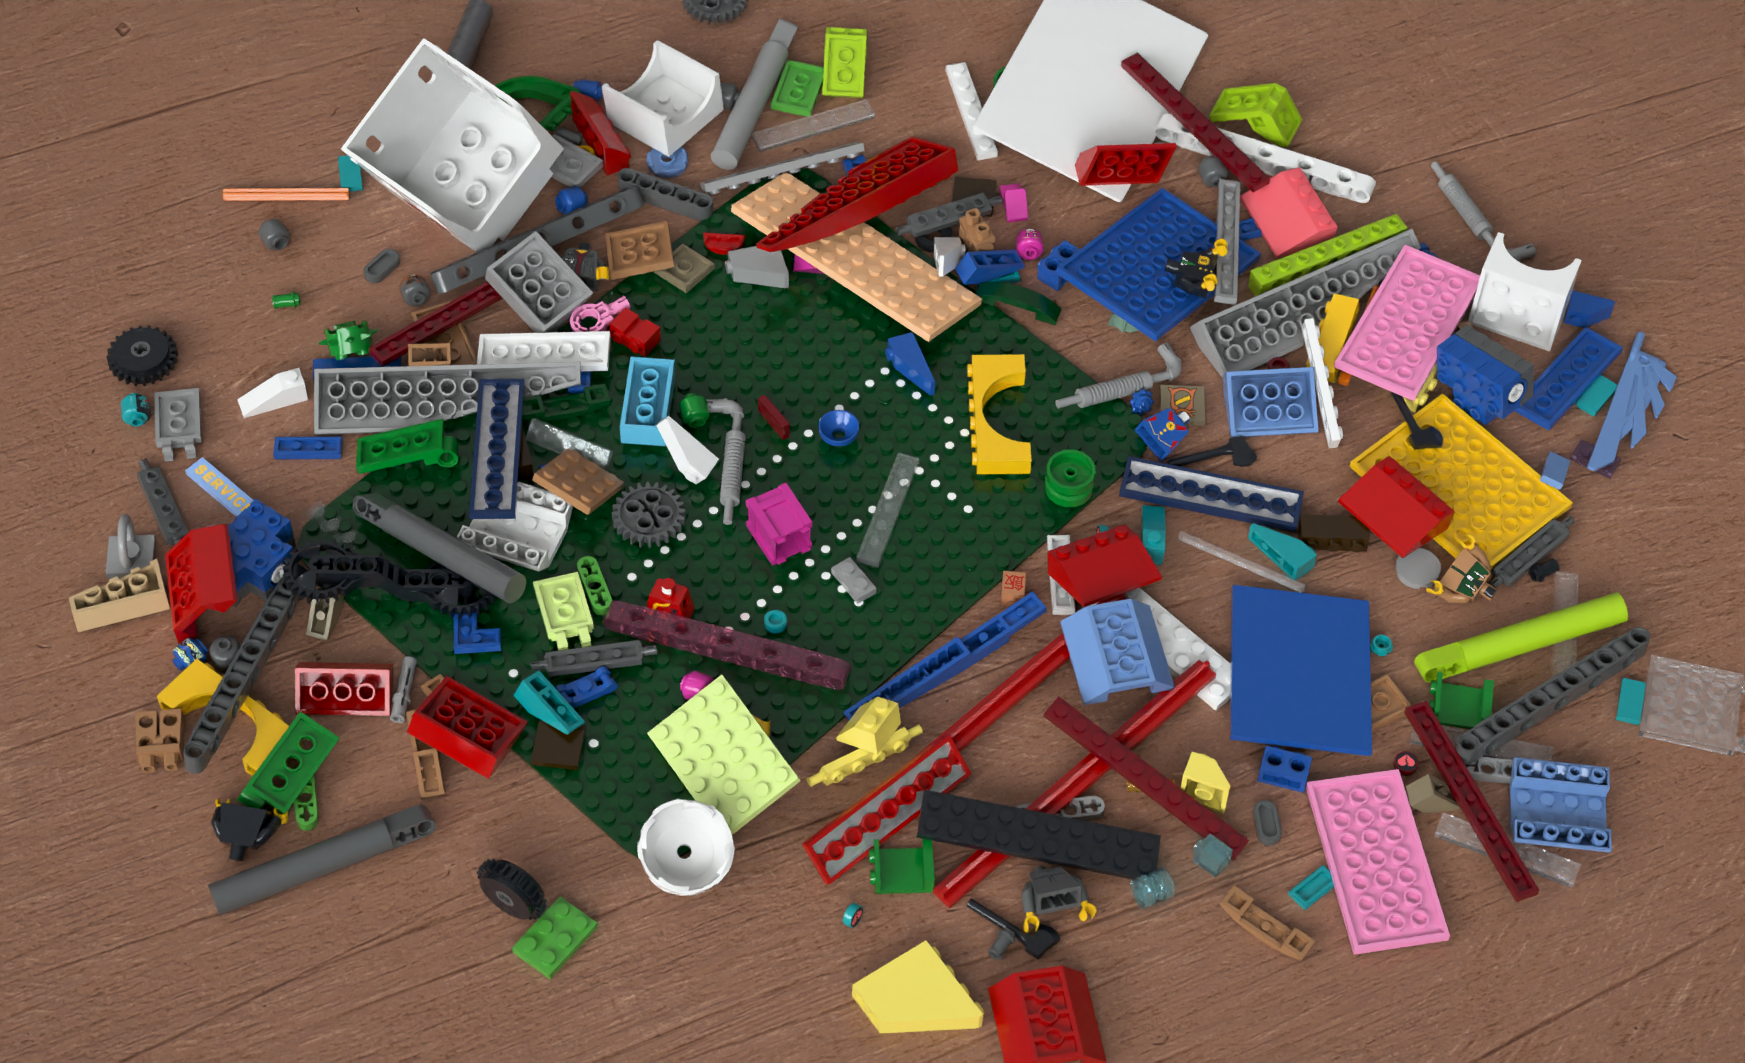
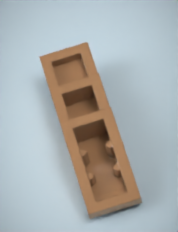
(426, 766)

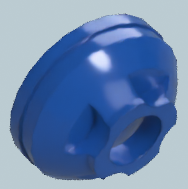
(838, 421)

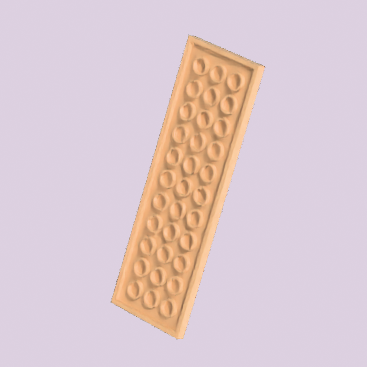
(865, 262)

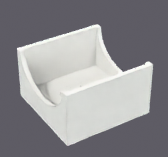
(667, 101)
(1521, 299)

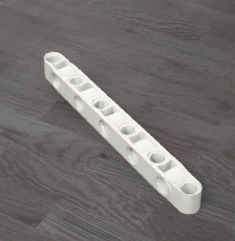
(1273, 160)

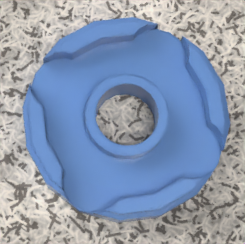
(667, 169)

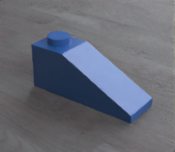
(988, 265)
(910, 362)

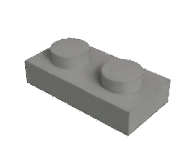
(853, 580)

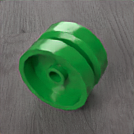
(1070, 478)

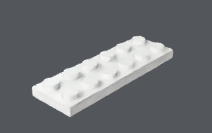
(588, 348)

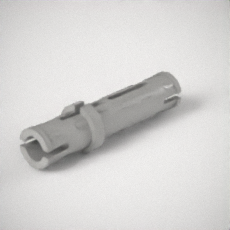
(402, 696)

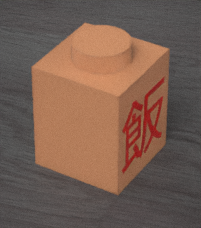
(1012, 587)

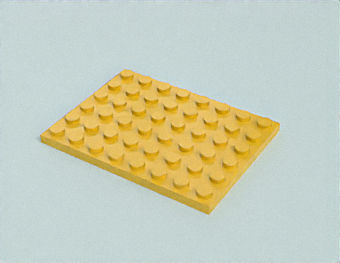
(1477, 476)

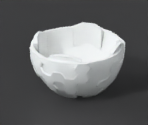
(690, 825)

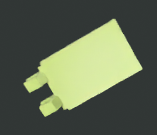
(564, 609)

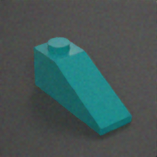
(1153, 532)
(1285, 551)
(547, 704)

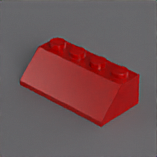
(599, 133)
(343, 688)

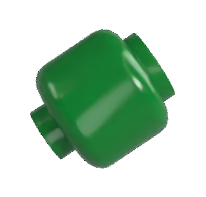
(694, 410)

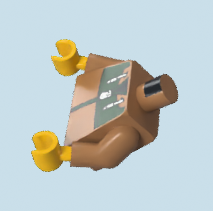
(1466, 576)

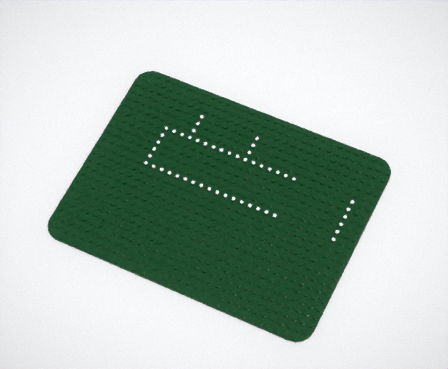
(810, 355)

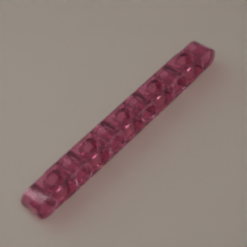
(742, 648)

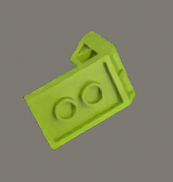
(844, 62)
(1270, 102)

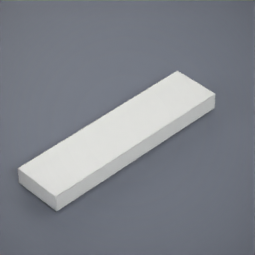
(1061, 600)

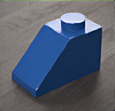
(1587, 309)

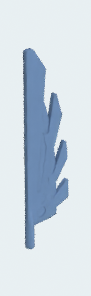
(1631, 399)

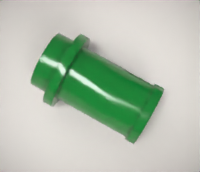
(286, 300)

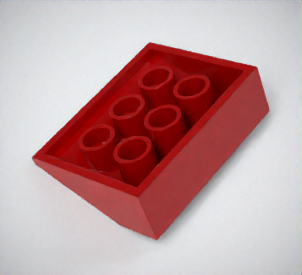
(1123, 164)
(1397, 507)
(1102, 566)
(466, 726)

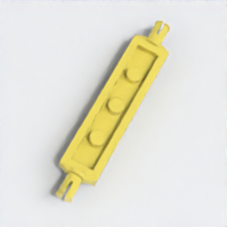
(859, 759)

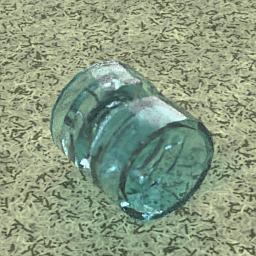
(1149, 889)

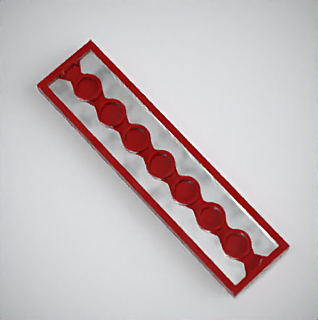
(885, 809)

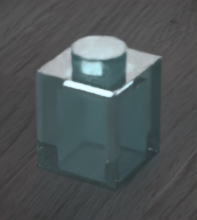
(1212, 855)

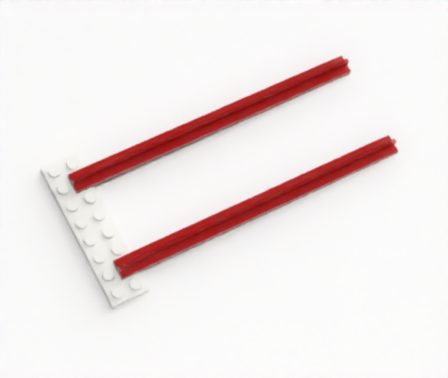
(1189, 659)

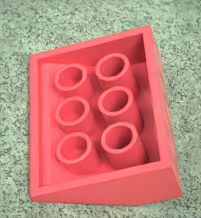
(1289, 213)

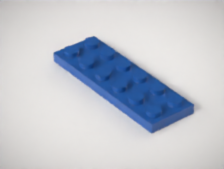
(1569, 377)

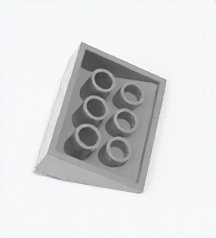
(538, 284)

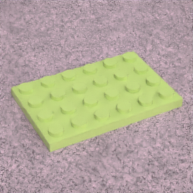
(724, 754)

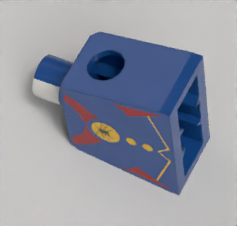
(1163, 431)

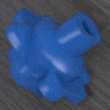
(1141, 402)

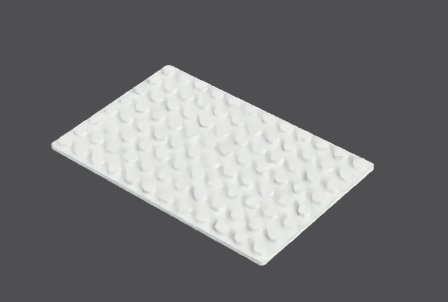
(1069, 85)

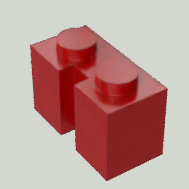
(635, 333)

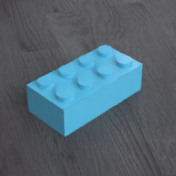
(646, 400)

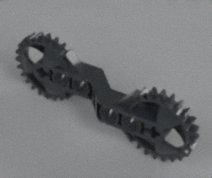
(346, 570)

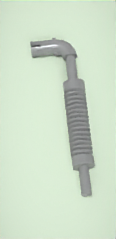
(1472, 214)
(1125, 385)
(732, 457)

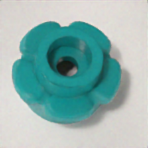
(1385, 642)

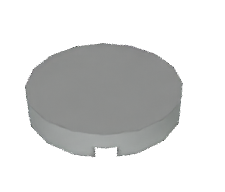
(1418, 568)

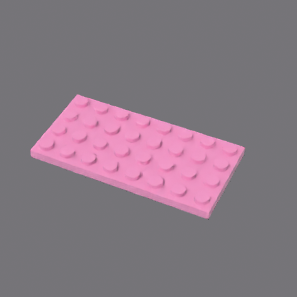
(1407, 321)
(1377, 862)

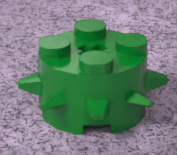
(348, 339)

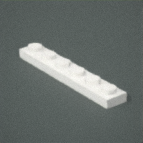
(970, 109)
(1323, 390)

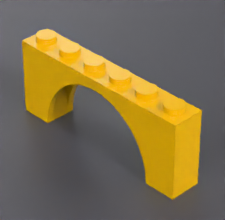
(993, 451)
(194, 690)

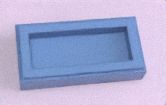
(1555, 470)

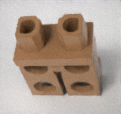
(975, 232)
(161, 747)

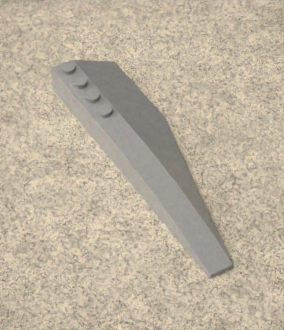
(1274, 320)
(412, 395)

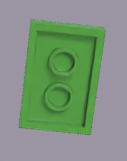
(798, 88)
(555, 937)

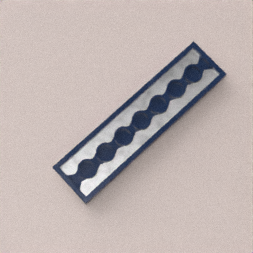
(497, 449)
(1211, 494)

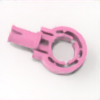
(601, 311)

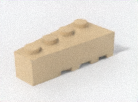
(121, 599)

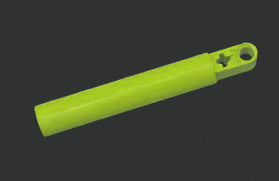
(1522, 637)

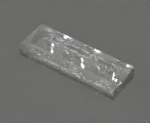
(330, 526)

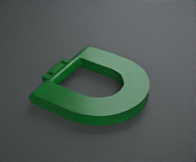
(543, 90)

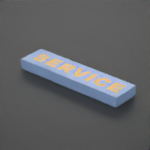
(219, 486)

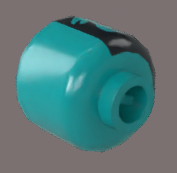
(135, 409)

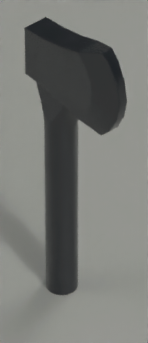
(1418, 438)
(1237, 447)
(1035, 944)

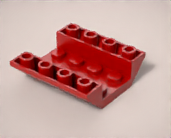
(200, 577)
(1046, 1017)

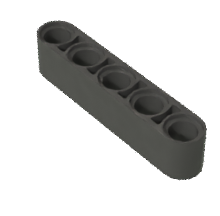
(667, 194)

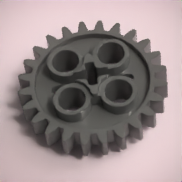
(714, 9)
(630, 514)

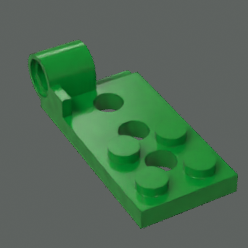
(433, 450)
(260, 787)

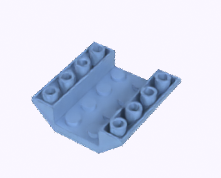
(1115, 650)
(1559, 804)

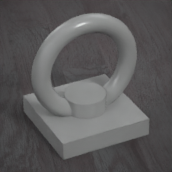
(128, 550)

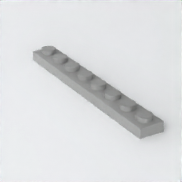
(773, 170)
(1228, 229)

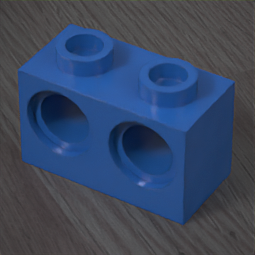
(1048, 265)
(1283, 773)

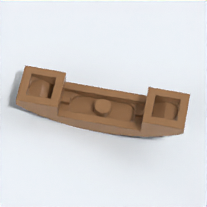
(1265, 927)

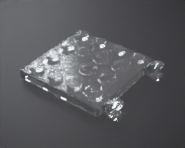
(1692, 705)

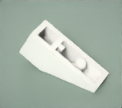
(947, 253)
(277, 392)
(687, 452)

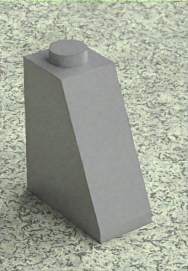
(758, 267)

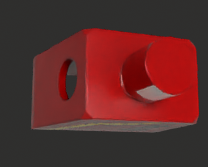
(671, 598)

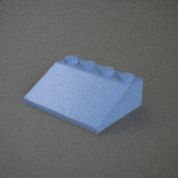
(1270, 402)

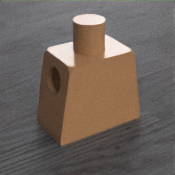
(429, 354)

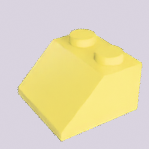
(871, 725)
(1206, 782)

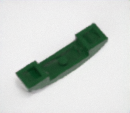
(1020, 297)
(566, 406)

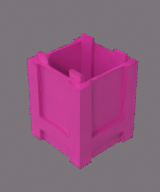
(779, 524)

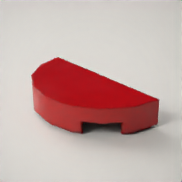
(723, 243)

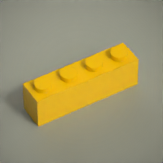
(1336, 329)

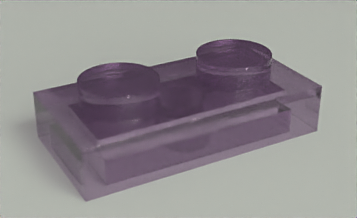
(1582, 456)

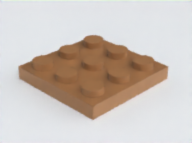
(639, 250)
(578, 481)

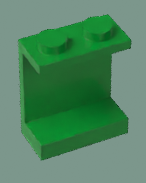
(1461, 705)
(902, 869)

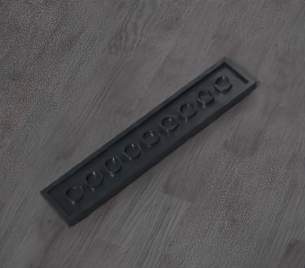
(1037, 836)

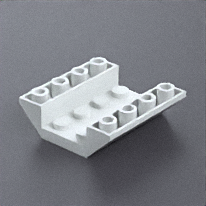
(528, 539)

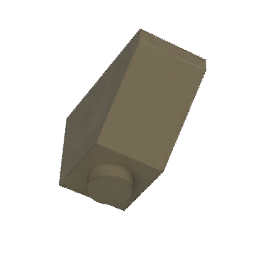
(324, 617)
(1431, 795)

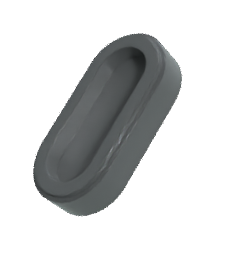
(381, 266)
(1267, 822)

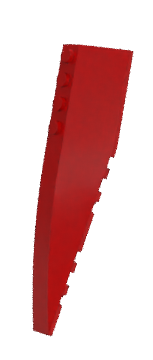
(867, 192)

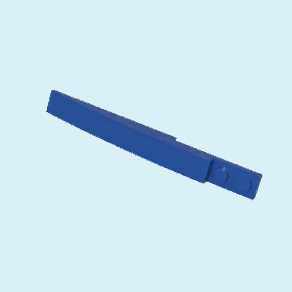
(957, 654)

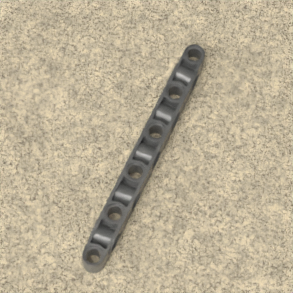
(551, 231)
(239, 678)
(1552, 695)

